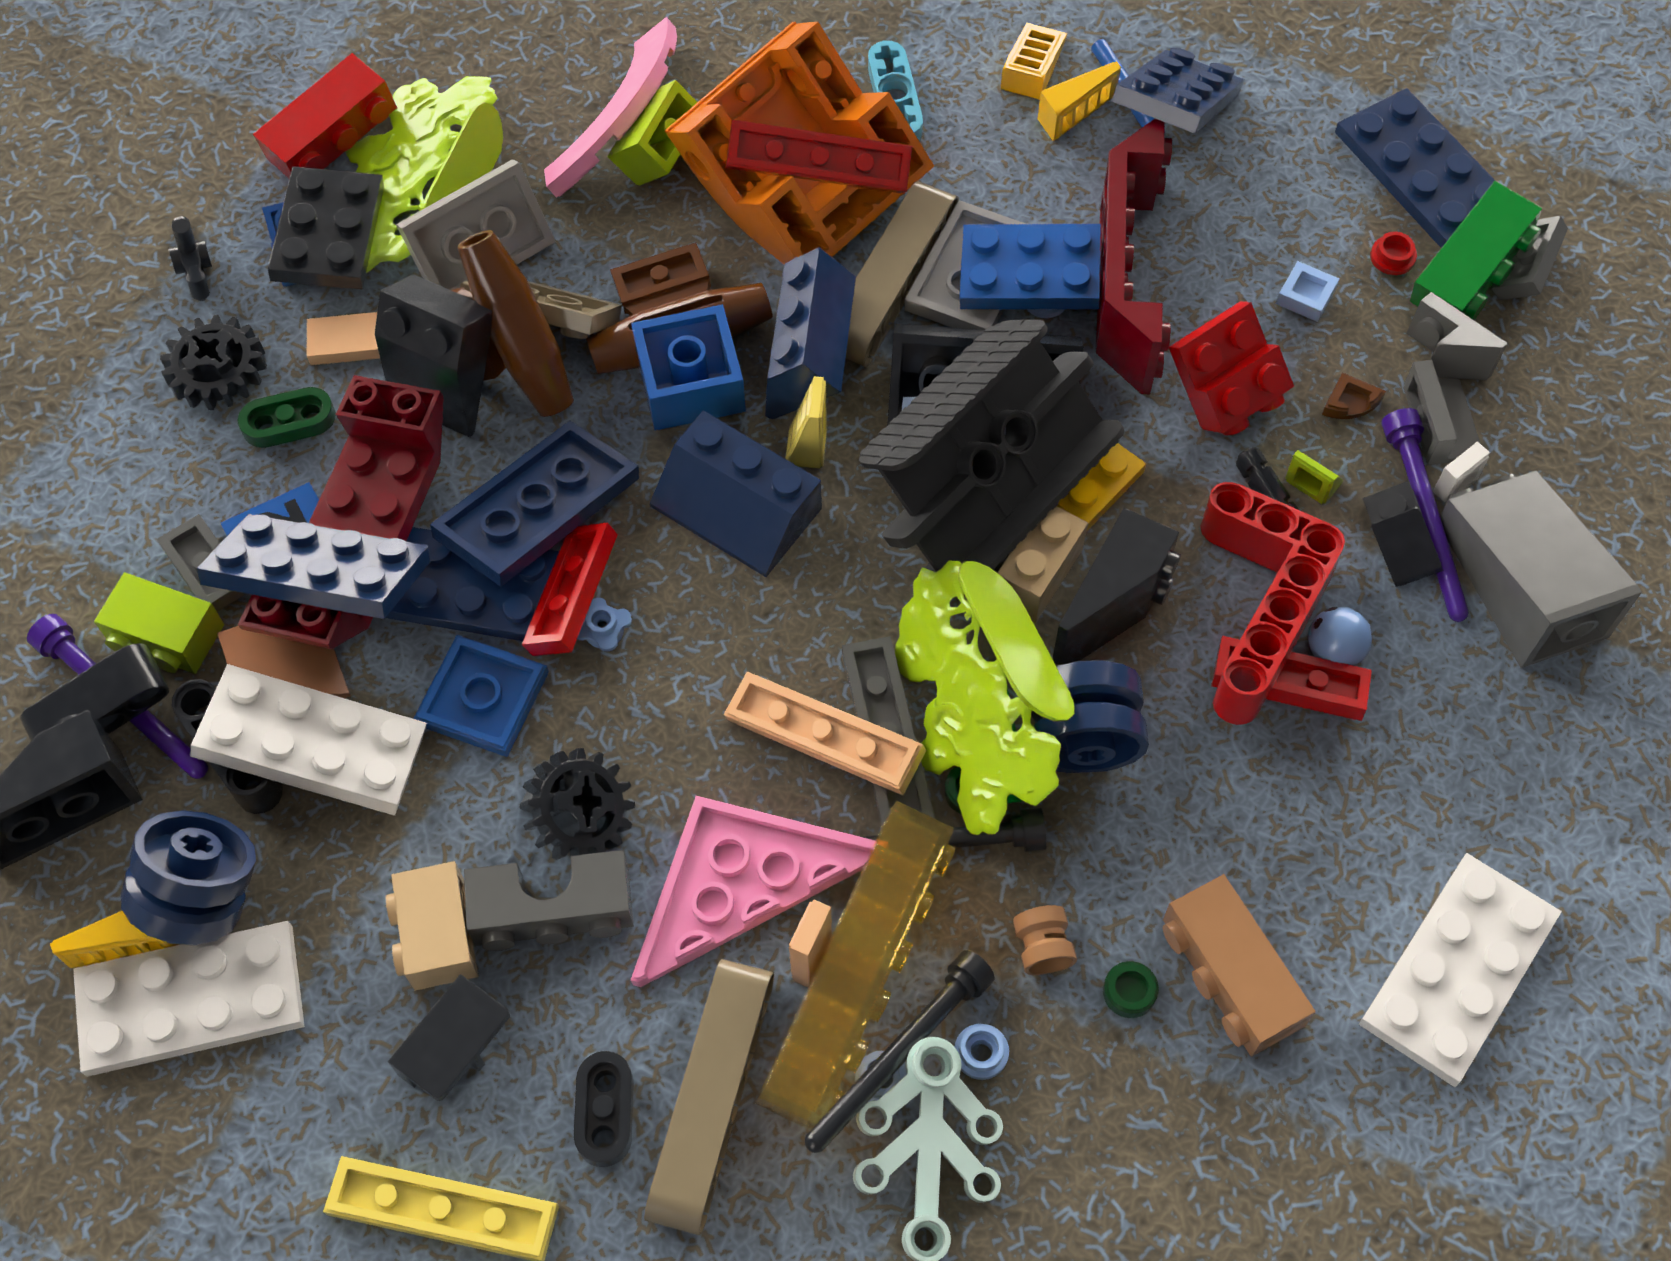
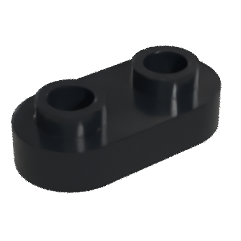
(603, 1110)

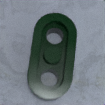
(288, 415)

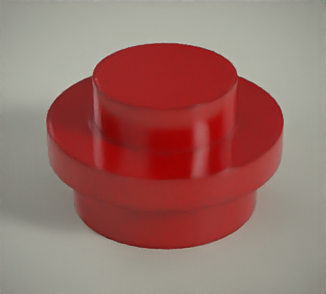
(1394, 253)

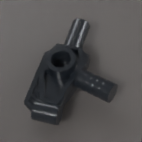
(190, 258)

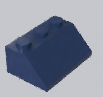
(809, 330)
(736, 493)

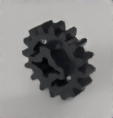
(213, 362)
(587, 785)

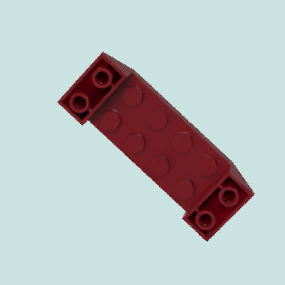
(1129, 331)
(371, 490)

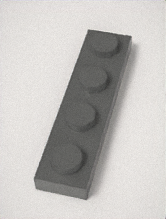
(882, 701)

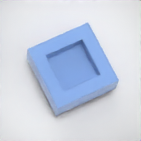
(1307, 291)

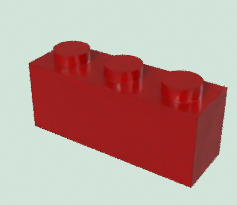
(326, 118)

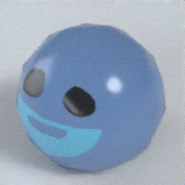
(1340, 636)

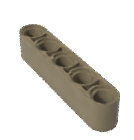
(894, 267)
(707, 1096)

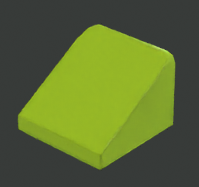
(1312, 478)

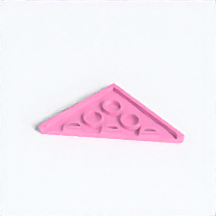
(736, 874)

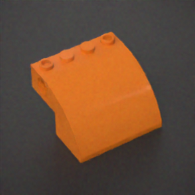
(801, 86)

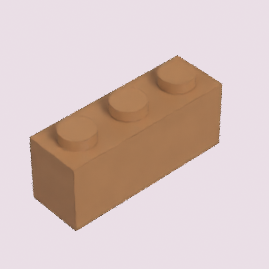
(1236, 966)

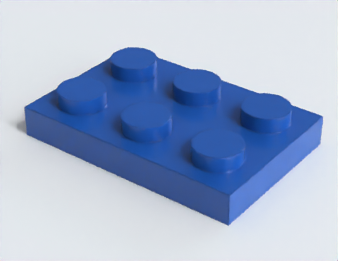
(1030, 266)

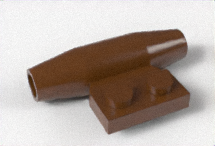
(669, 286)
(519, 330)

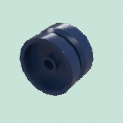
(1106, 718)
(187, 877)

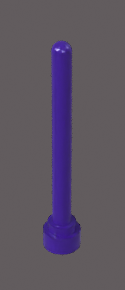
(1404, 431)
(55, 639)

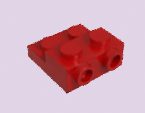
(1231, 370)

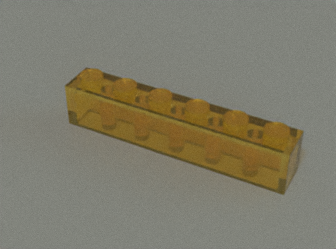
(856, 965)

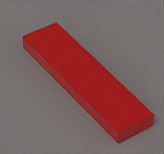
(818, 156)

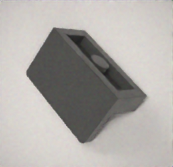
(1443, 413)

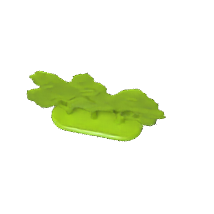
(420, 150)
(972, 711)

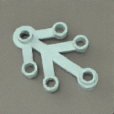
(930, 1138)

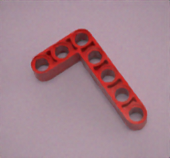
(1305, 558)

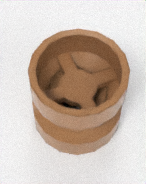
(1044, 940)

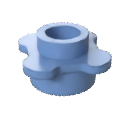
(608, 636)

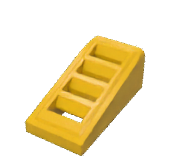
(1028, 80)
(1075, 99)
(104, 941)

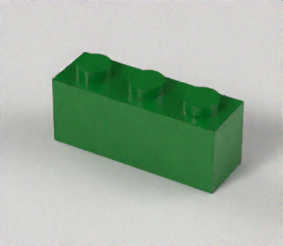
(1480, 250)

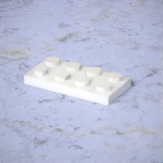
(308, 739)
(1460, 969)
(187, 998)

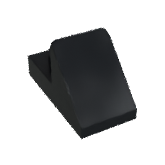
(1402, 534)

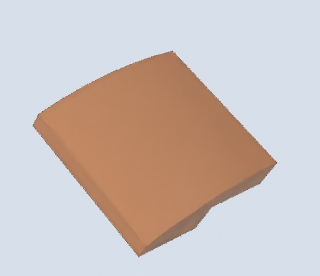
(285, 660)

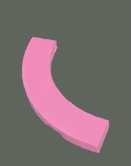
(621, 112)

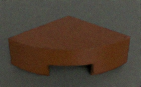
(1352, 397)

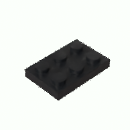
(326, 228)

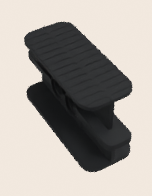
(1016, 476)

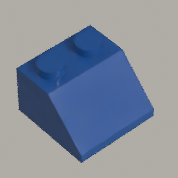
(689, 366)

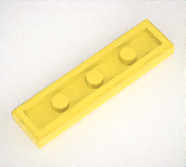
(441, 1209)

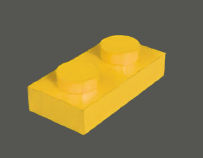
(1103, 485)

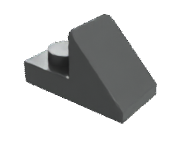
(1458, 343)

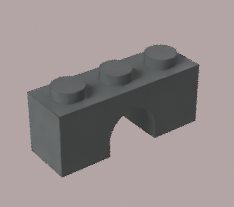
(592, 903)

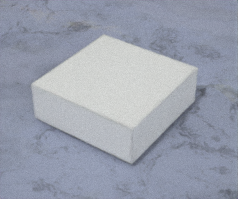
(1462, 471)

